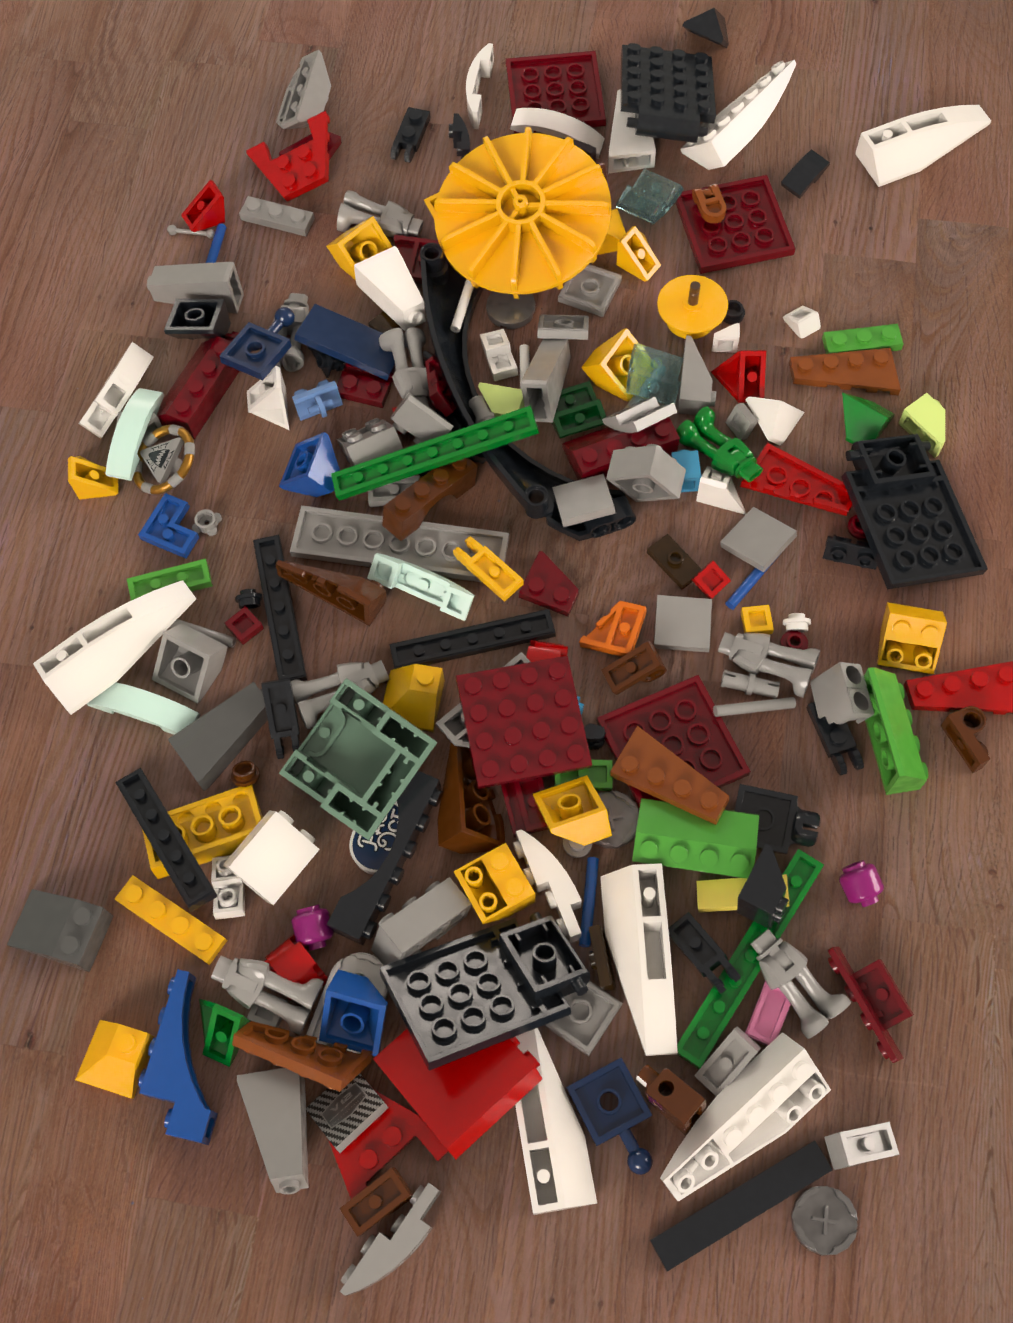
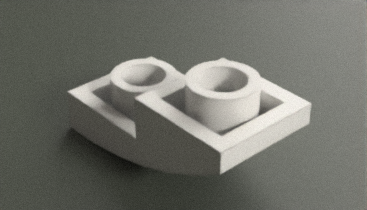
(229, 891)

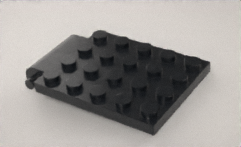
(667, 92)
(910, 513)
(485, 987)

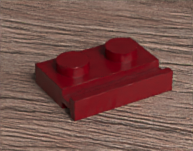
(363, 386)
(521, 806)

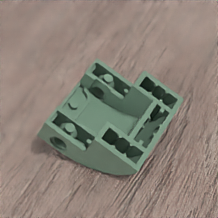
(358, 758)

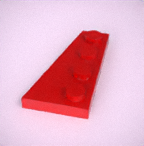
(798, 482)
(982, 687)

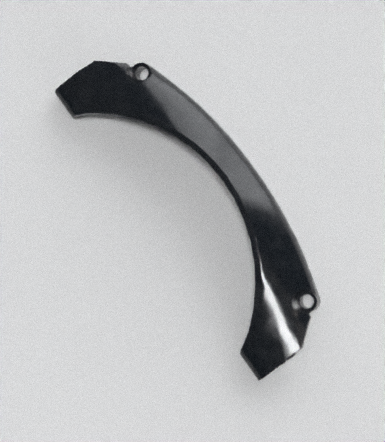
(523, 476)

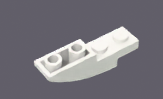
(116, 390)
(547, 873)

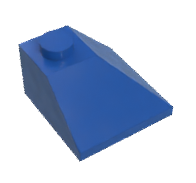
(311, 467)
(353, 1013)

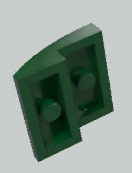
(578, 410)

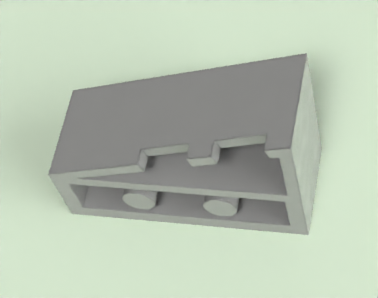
(420, 922)

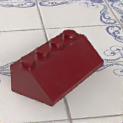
(198, 388)
(593, 452)

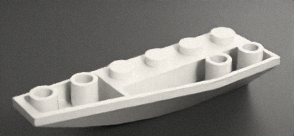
(740, 119)
(917, 141)
(110, 645)
(641, 951)
(747, 1115)
(552, 1139)

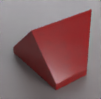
(205, 209)
(743, 374)

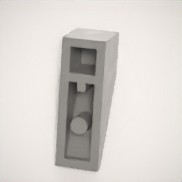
(695, 381)

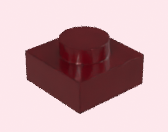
(244, 625)

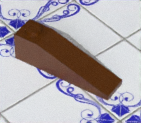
(346, 592)
(466, 813)

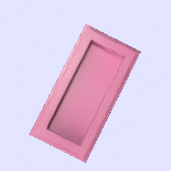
(768, 1015)

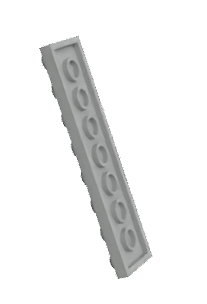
(358, 536)

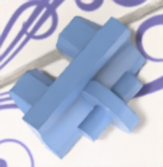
(317, 400)

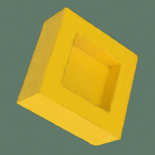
(757, 619)

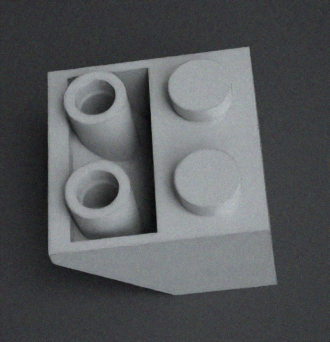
(369, 442)

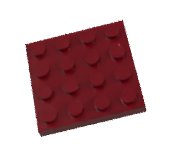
(558, 83)
(746, 235)
(523, 722)
(684, 724)

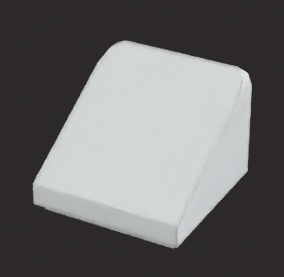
(803, 321)
(727, 339)

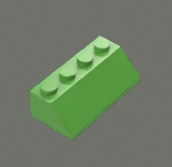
(892, 734)
(691, 843)

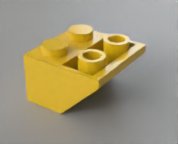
(911, 638)
(495, 885)

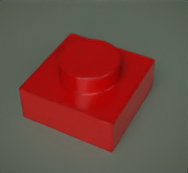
(711, 579)

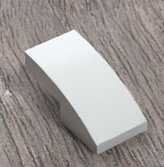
(499, 355)

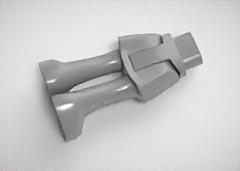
(392, 219)
(294, 358)
(407, 378)
(751, 653)
(364, 675)
(783, 963)
(245, 983)

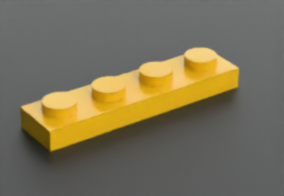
(171, 920)

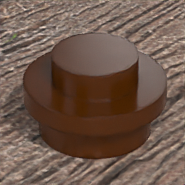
(245, 773)

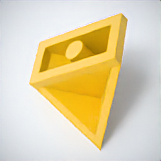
(636, 255)
(90, 479)

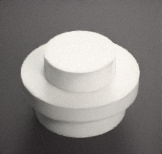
(797, 622)

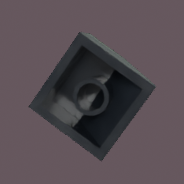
(198, 319)
(764, 891)

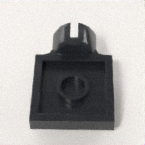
(779, 818)

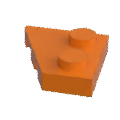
(617, 630)

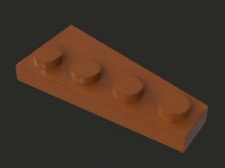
(855, 369)
(664, 775)
(302, 1054)

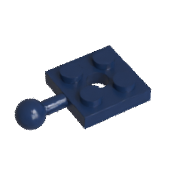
(253, 338)
(607, 1124)

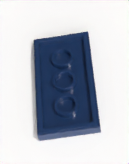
(345, 341)

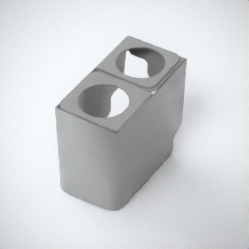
(842, 694)

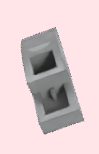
(386, 1254)

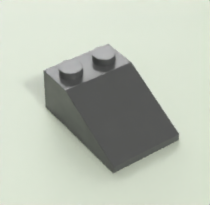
(61, 929)

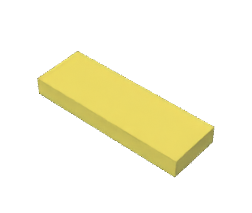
(723, 894)

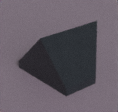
(710, 26)

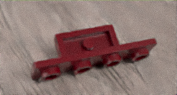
(877, 997)

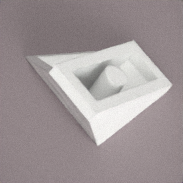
(269, 399)
(774, 417)
(719, 491)

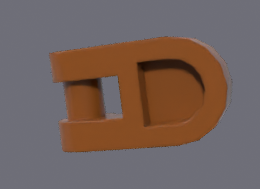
(710, 203)

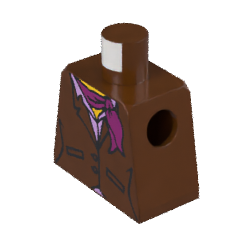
(680, 1107)

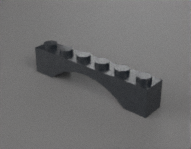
(358, 910)

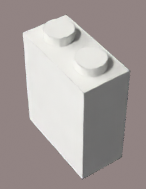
(272, 856)

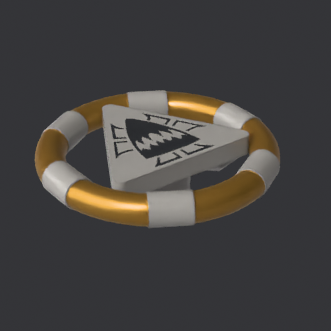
(164, 459)

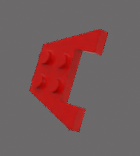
(301, 167)
(381, 1143)

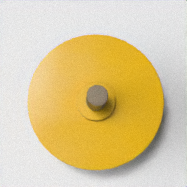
(692, 305)

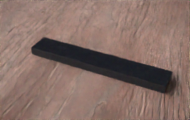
(279, 610)
(473, 639)
(166, 840)
(740, 1205)

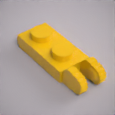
(489, 569)

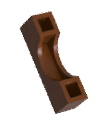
(409, 508)

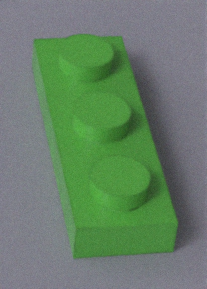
(863, 339)
(194, 574)

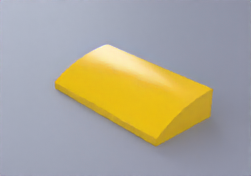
(212, 826)

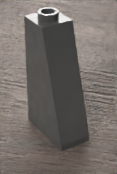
(220, 734)

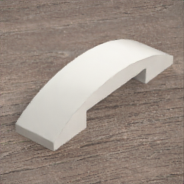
(480, 67)
(556, 125)

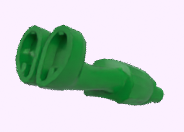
(731, 457)

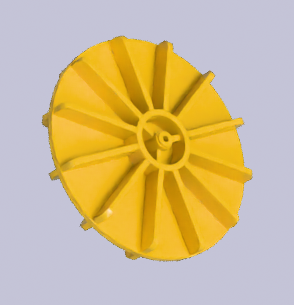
(523, 213)

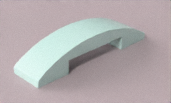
(130, 431)
(422, 584)
(145, 707)

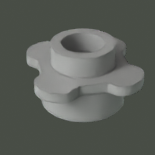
(206, 516)

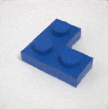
(164, 529)

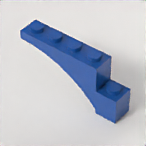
(171, 1071)

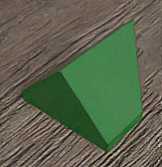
(864, 418)
(218, 1027)

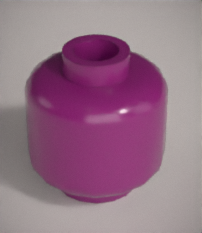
(861, 883)
(311, 927)

